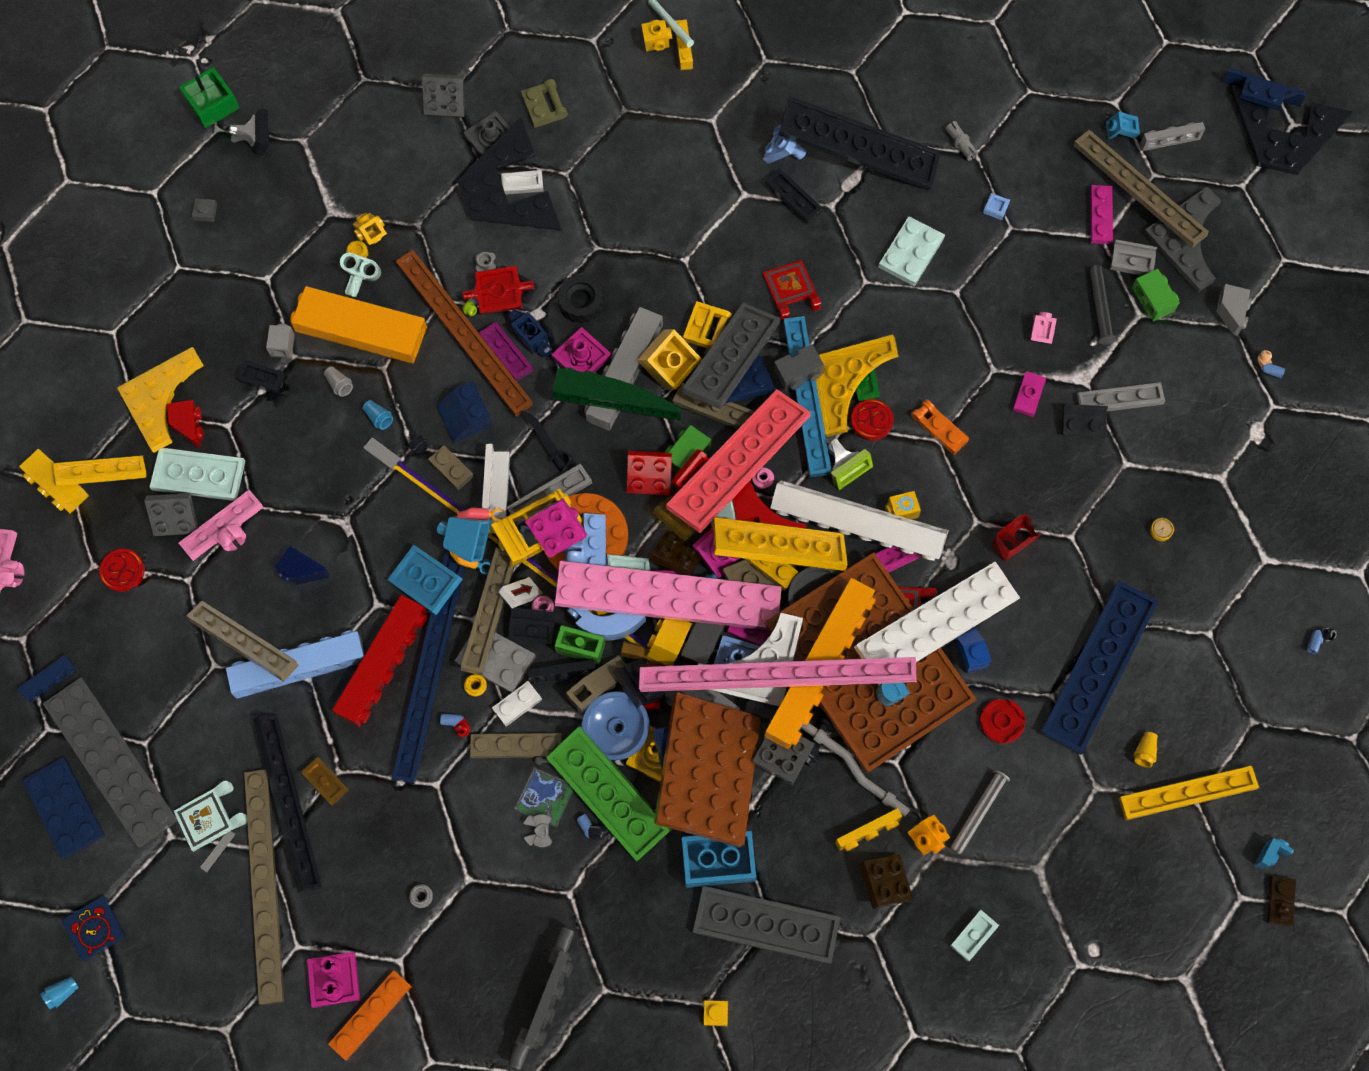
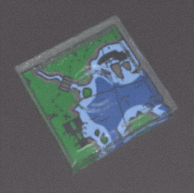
(545, 796)

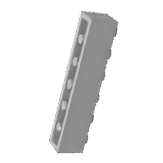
(624, 365)

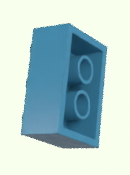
(717, 863)

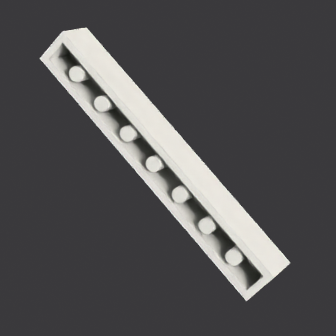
(859, 519)

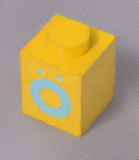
(904, 505)

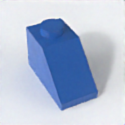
(973, 651)

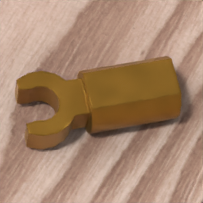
(636, 652)

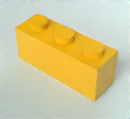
(39, 469)

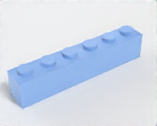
(313, 660)

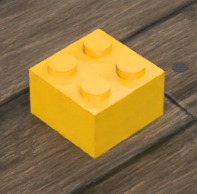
(669, 359)

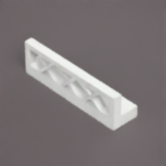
(496, 482)

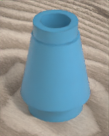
(378, 415)
(59, 992)

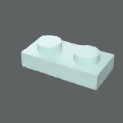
(974, 935)

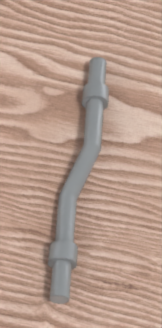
(887, 798)

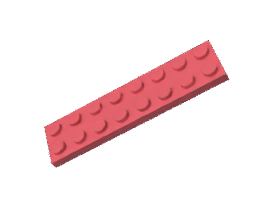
(738, 461)

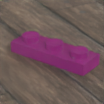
(506, 351)

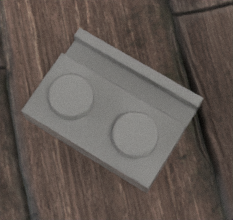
(1133, 257)

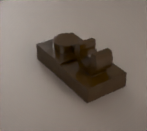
(1281, 901)

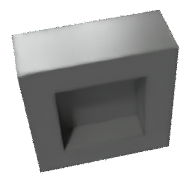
(204, 210)

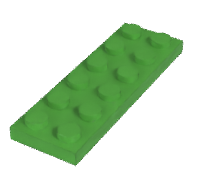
(608, 793)

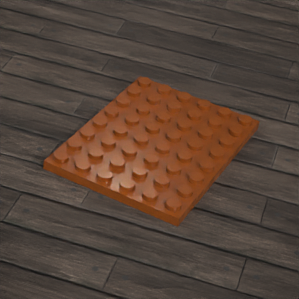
(865, 724)

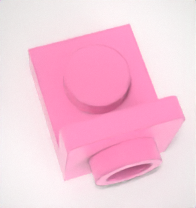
(1043, 327)

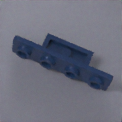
(1263, 91)

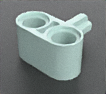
(358, 272)

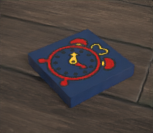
(93, 928)

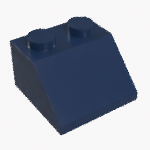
(464, 412)

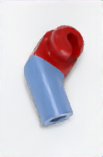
(458, 722)

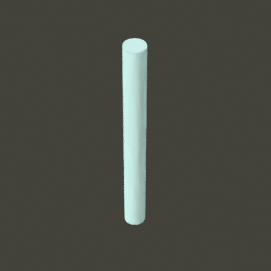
(671, 22)

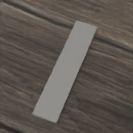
(217, 851)

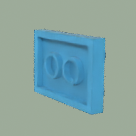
(425, 579)

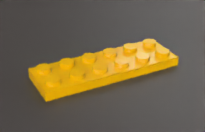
(779, 544)

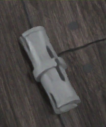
(961, 140)

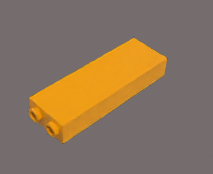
(358, 324)

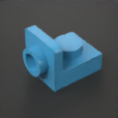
(1122, 124)
(1269, 856)

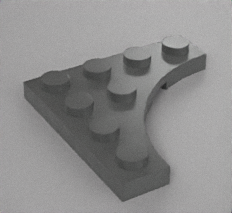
(1184, 258)

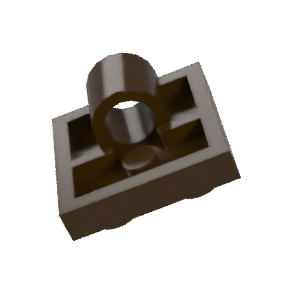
(676, 554)
(886, 881)

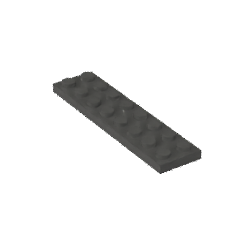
(110, 762)

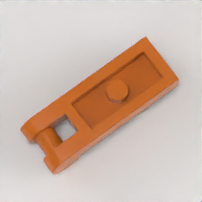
(940, 427)

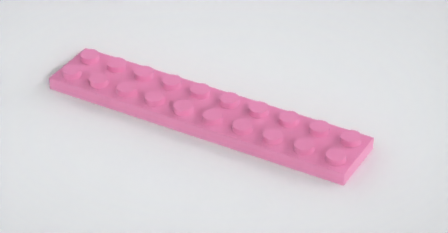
(666, 595)

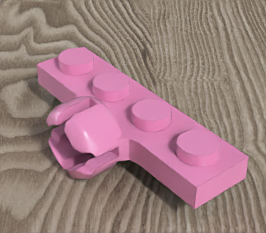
(222, 527)
(8, 567)

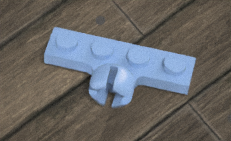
(593, 547)

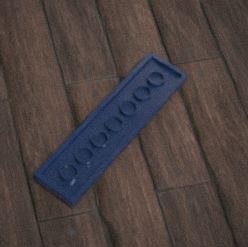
(1099, 667)

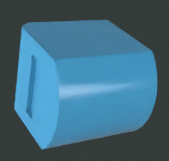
(891, 693)

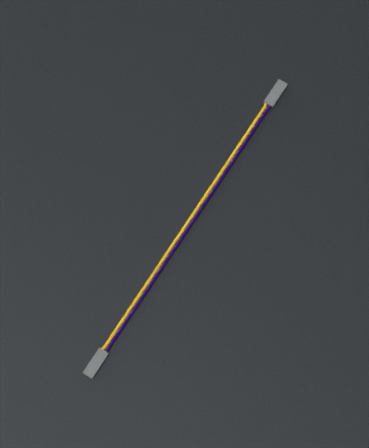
(391, 460)

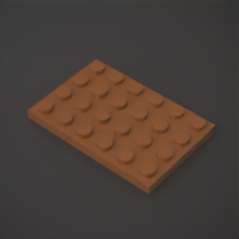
(708, 770)

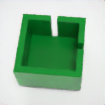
(212, 103)

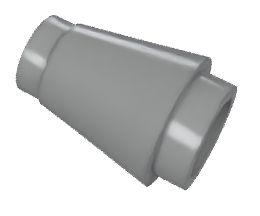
(338, 381)

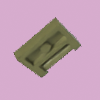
(538, 107)

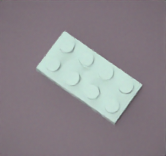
(197, 474)

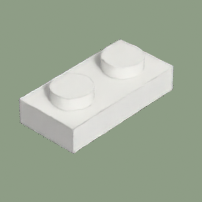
(517, 703)

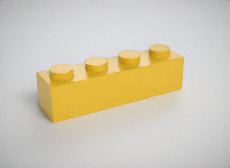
(684, 51)

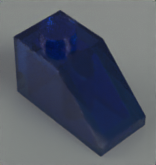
(299, 568)

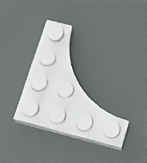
(777, 648)

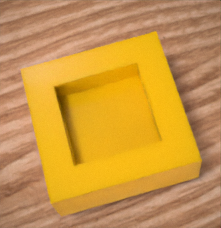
(715, 1013)

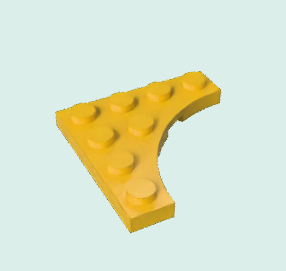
(842, 375)
(153, 390)

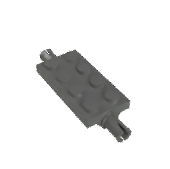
(545, 1012)

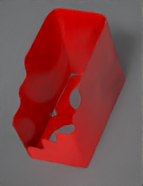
(1020, 522)

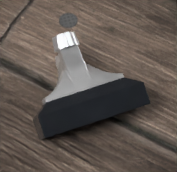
(254, 132)

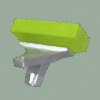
(848, 464)

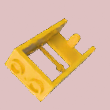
(510, 537)

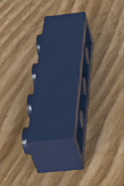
(47, 678)

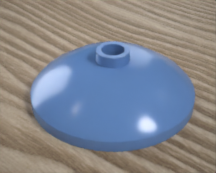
(604, 716)

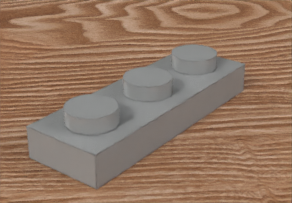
(1172, 136)

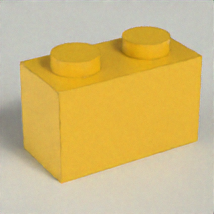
(668, 641)

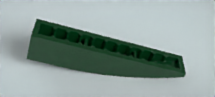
(610, 393)

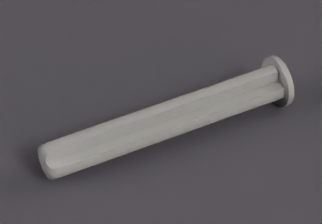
(979, 811)

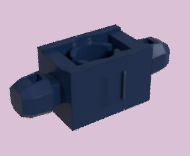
(526, 321)

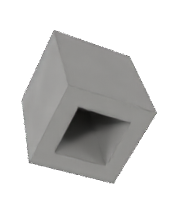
(280, 341)

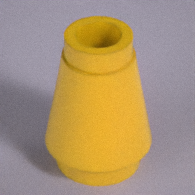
(1147, 750)

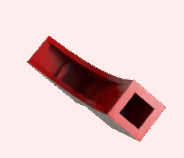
(750, 508)

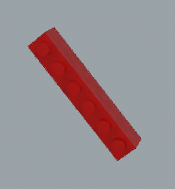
(379, 661)

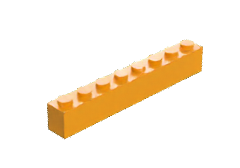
(830, 644)

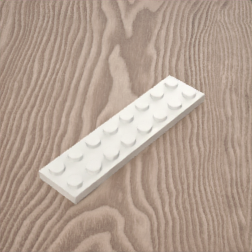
(942, 617)

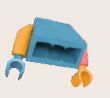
(468, 535)

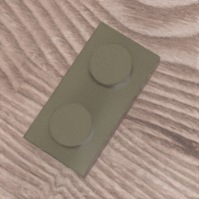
(451, 467)

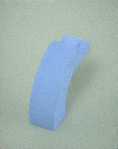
(610, 627)

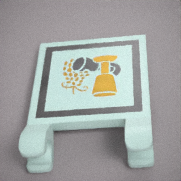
(206, 817)

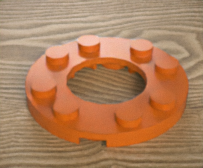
(615, 524)

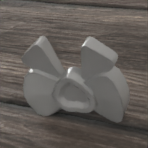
(542, 836)

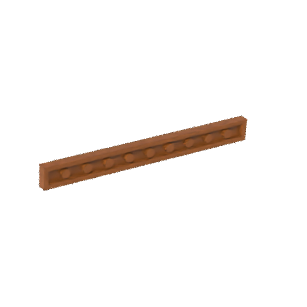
(464, 333)

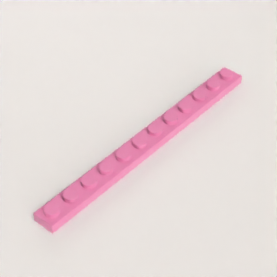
(778, 674)

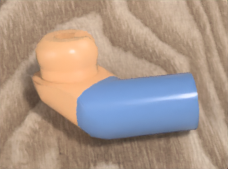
(1267, 366)

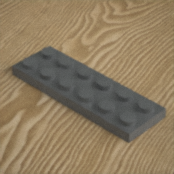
(731, 356)
(766, 925)

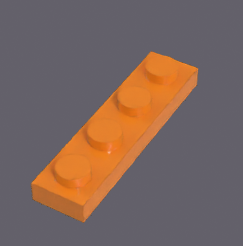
(370, 1015)

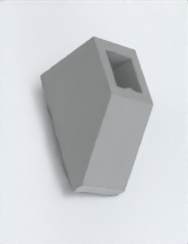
(1232, 307)

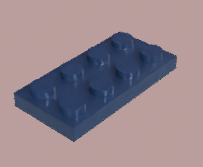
(63, 808)

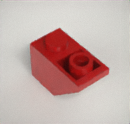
(184, 420)

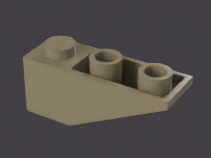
(594, 685)

